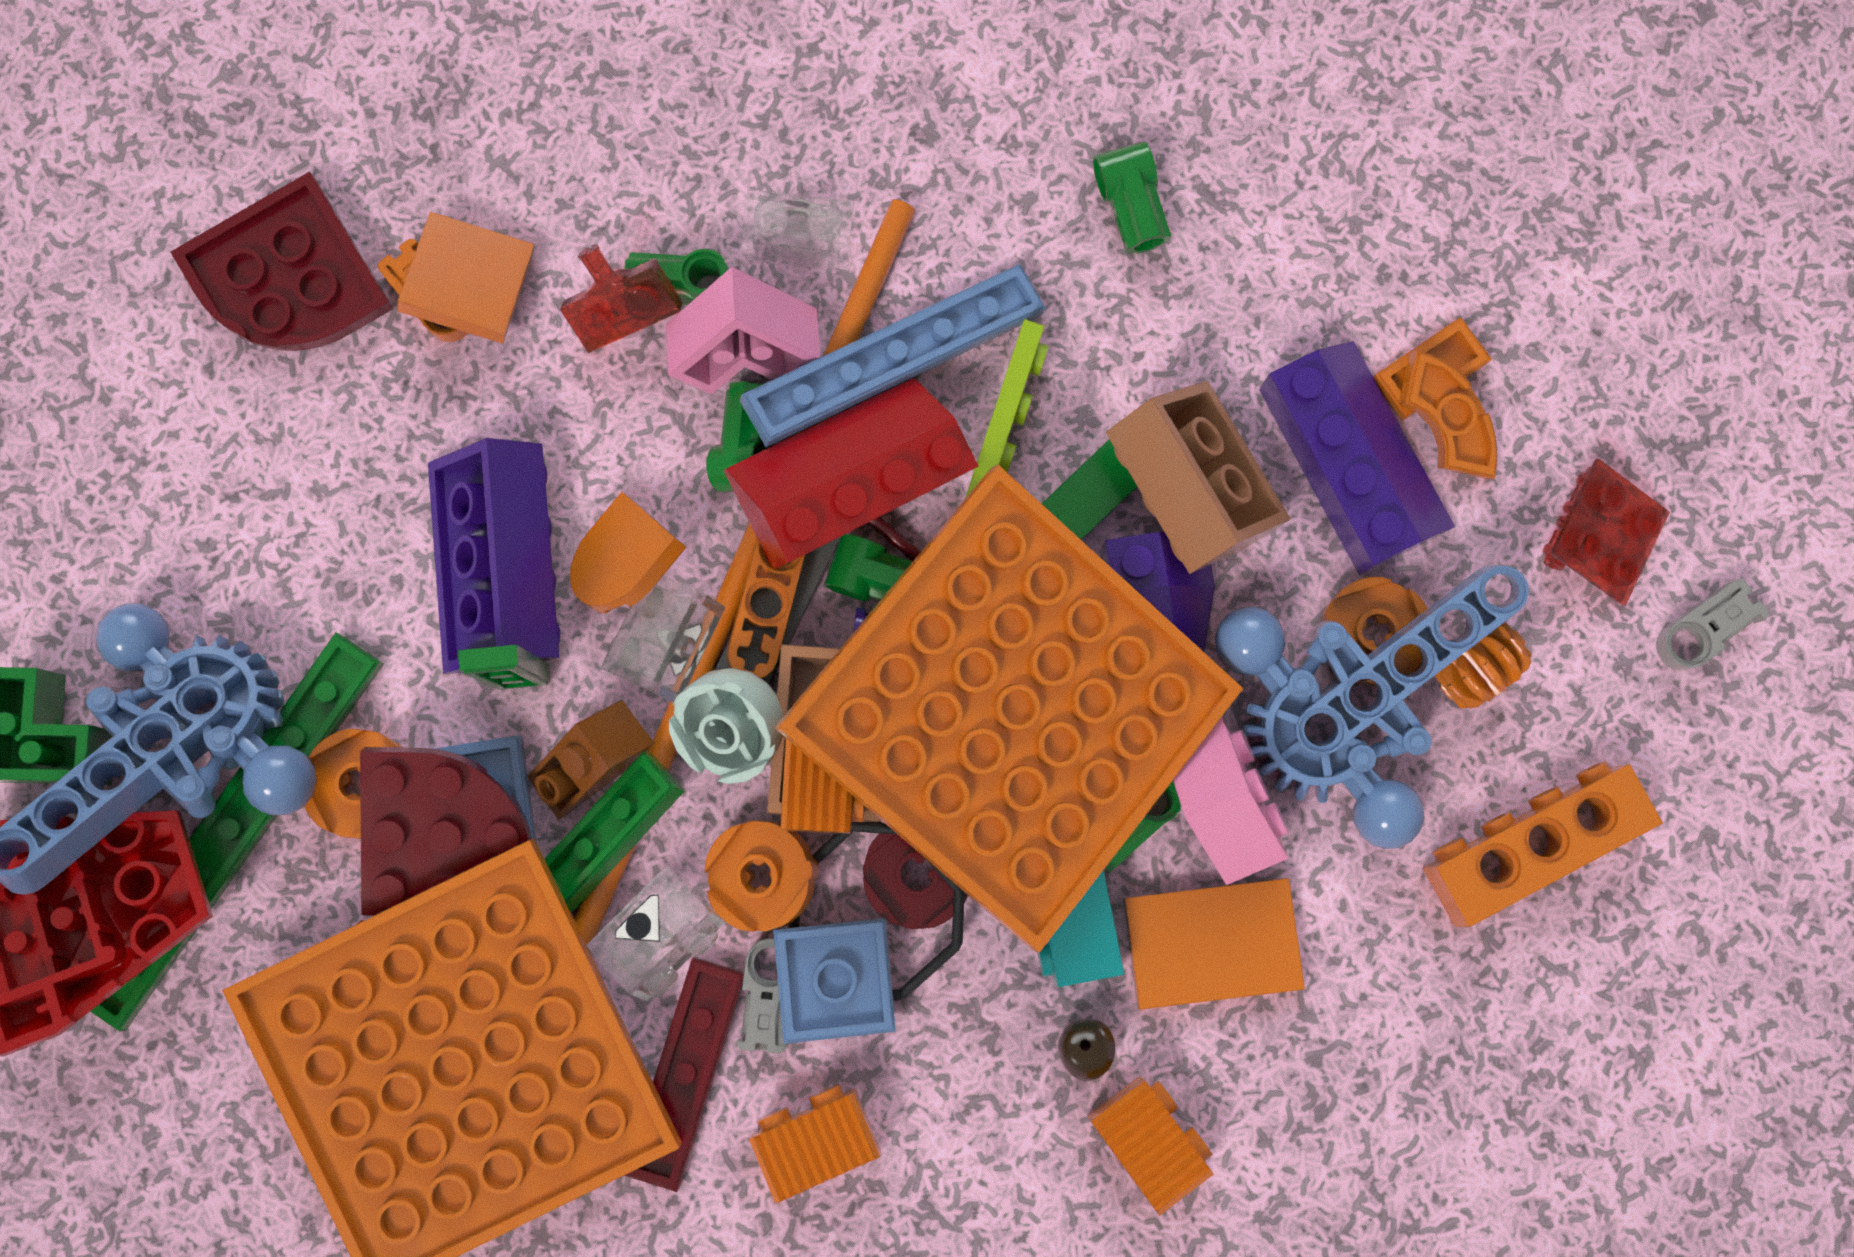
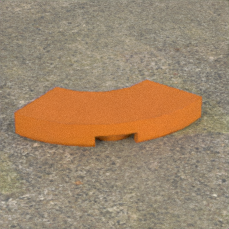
(1453, 413)

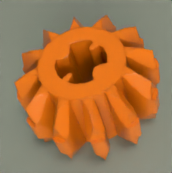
(1486, 668)

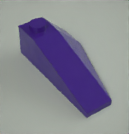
(1164, 581)

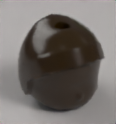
(1087, 1064)

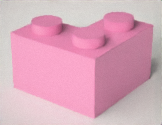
(740, 327)
(1228, 806)

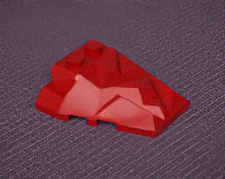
(95, 925)

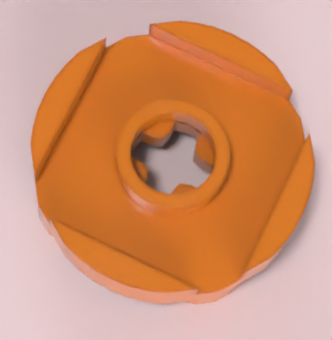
(1385, 603)
(333, 762)
(729, 876)

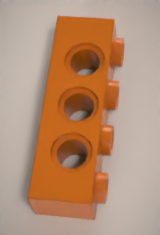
(1620, 816)

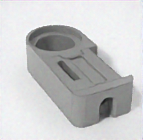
(1712, 624)
(762, 1007)

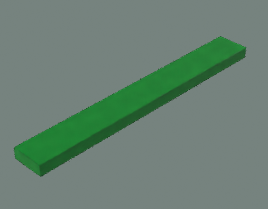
(235, 826)

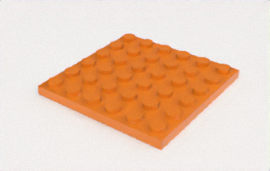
(1011, 708)
(453, 1064)

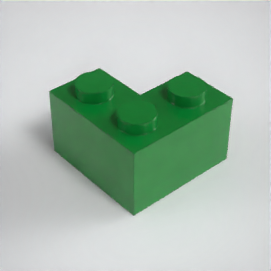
(32, 736)

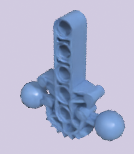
(247, 699)
(1385, 810)

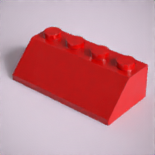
(849, 470)

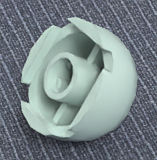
(727, 724)

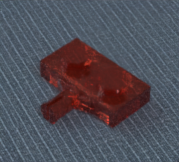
(618, 300)

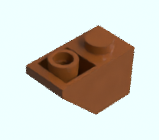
(589, 758)

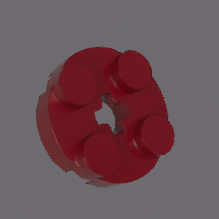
(892, 898)

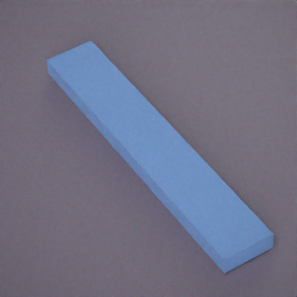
(891, 355)

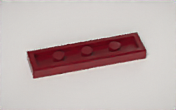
(691, 1061)

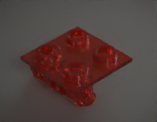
(1606, 531)

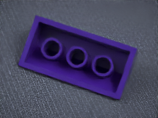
(1355, 455)
(493, 550)

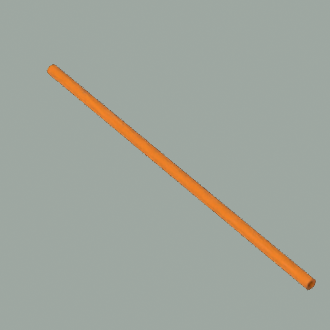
(848, 329)

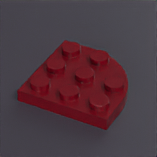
(284, 272)
(428, 821)

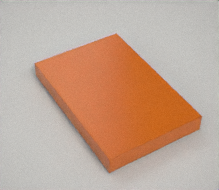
(1213, 943)

